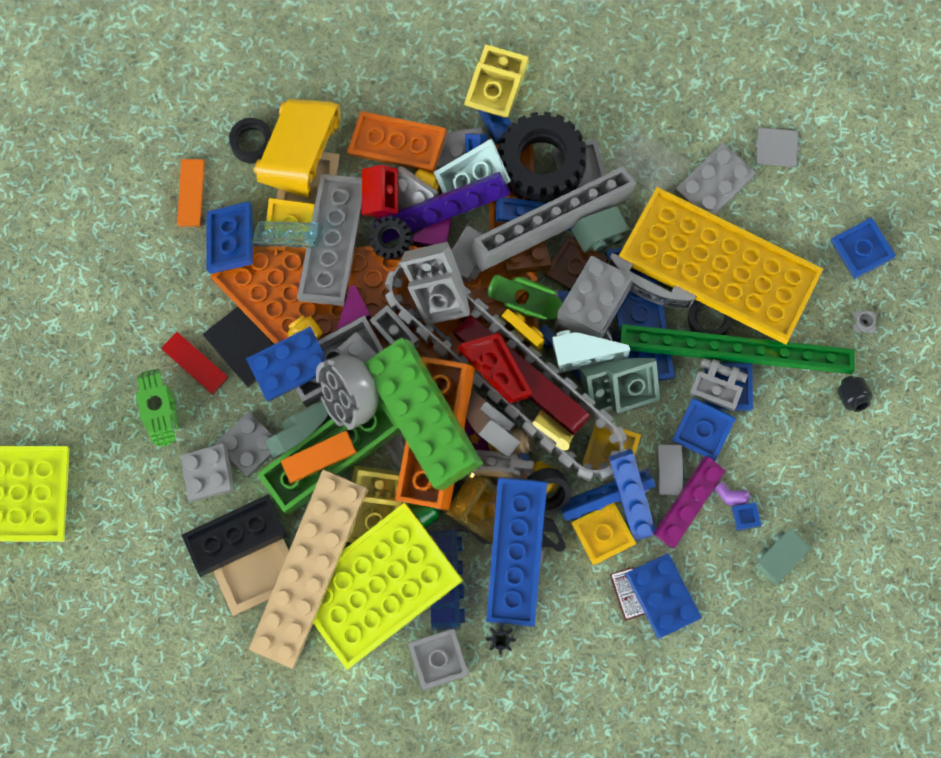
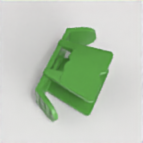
(538, 304)
(157, 421)

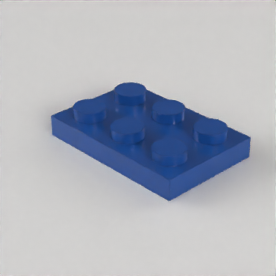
(229, 237)
(287, 364)
(663, 596)

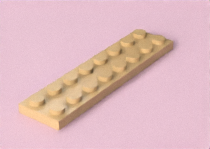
(308, 569)

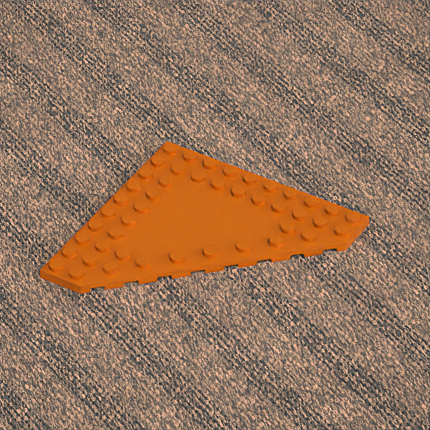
(271, 286)

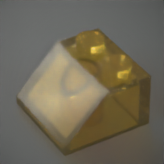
(475, 506)

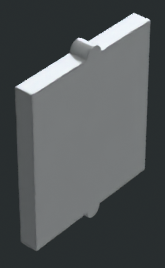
(777, 147)

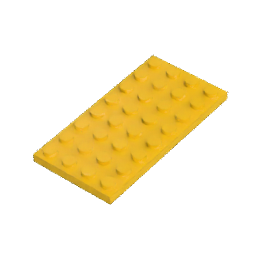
(721, 265)

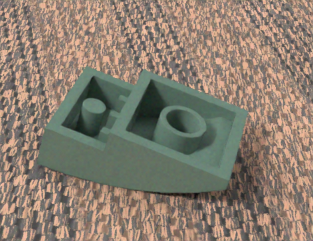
(621, 383)
(297, 429)

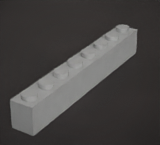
(551, 218)

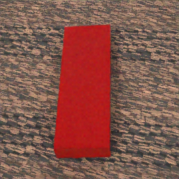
(194, 363)

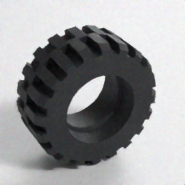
(543, 130)

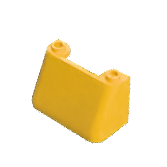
(297, 145)

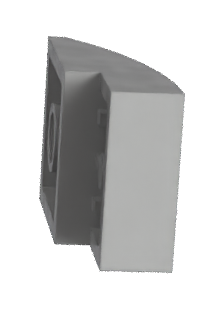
(435, 283)
(491, 423)

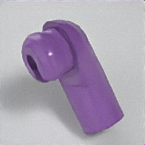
(732, 498)

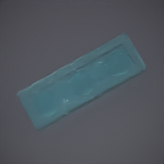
(287, 234)

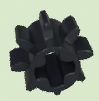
(500, 645)

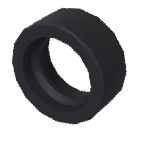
(242, 126)
(695, 327)
(563, 495)

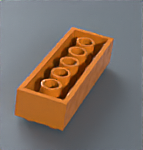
(455, 384)

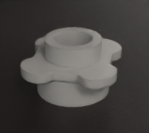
(869, 316)

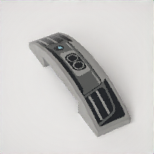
(677, 298)

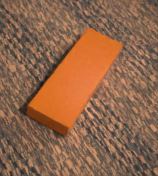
(191, 193)
(318, 457)

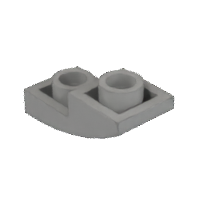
(670, 469)

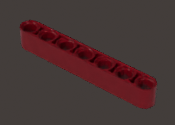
(544, 392)

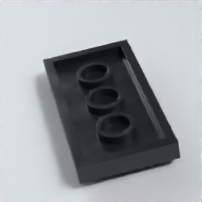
(234, 535)

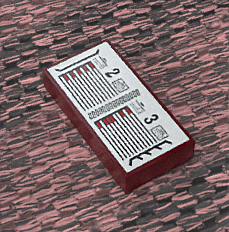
(626, 597)

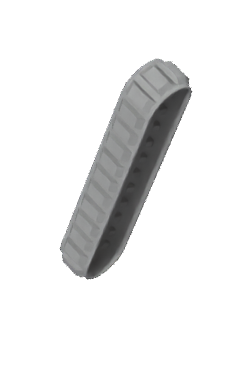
(532, 356)

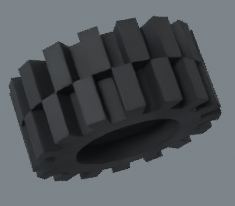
(377, 237)

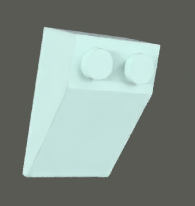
(471, 167)
(580, 350)

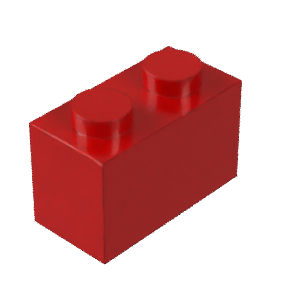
(379, 191)

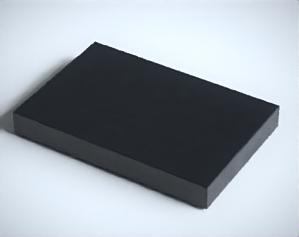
(235, 340)

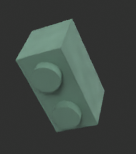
(600, 230)
(781, 556)

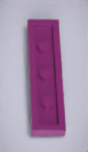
(689, 502)

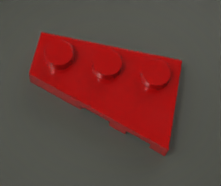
(497, 366)

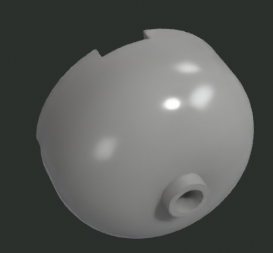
(347, 390)

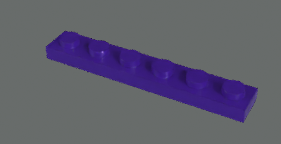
(450, 204)

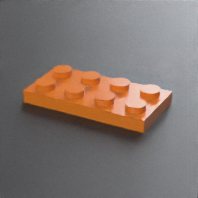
(397, 141)

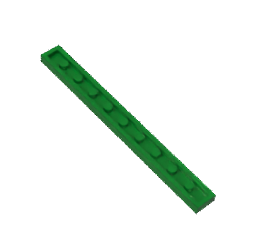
(738, 349)

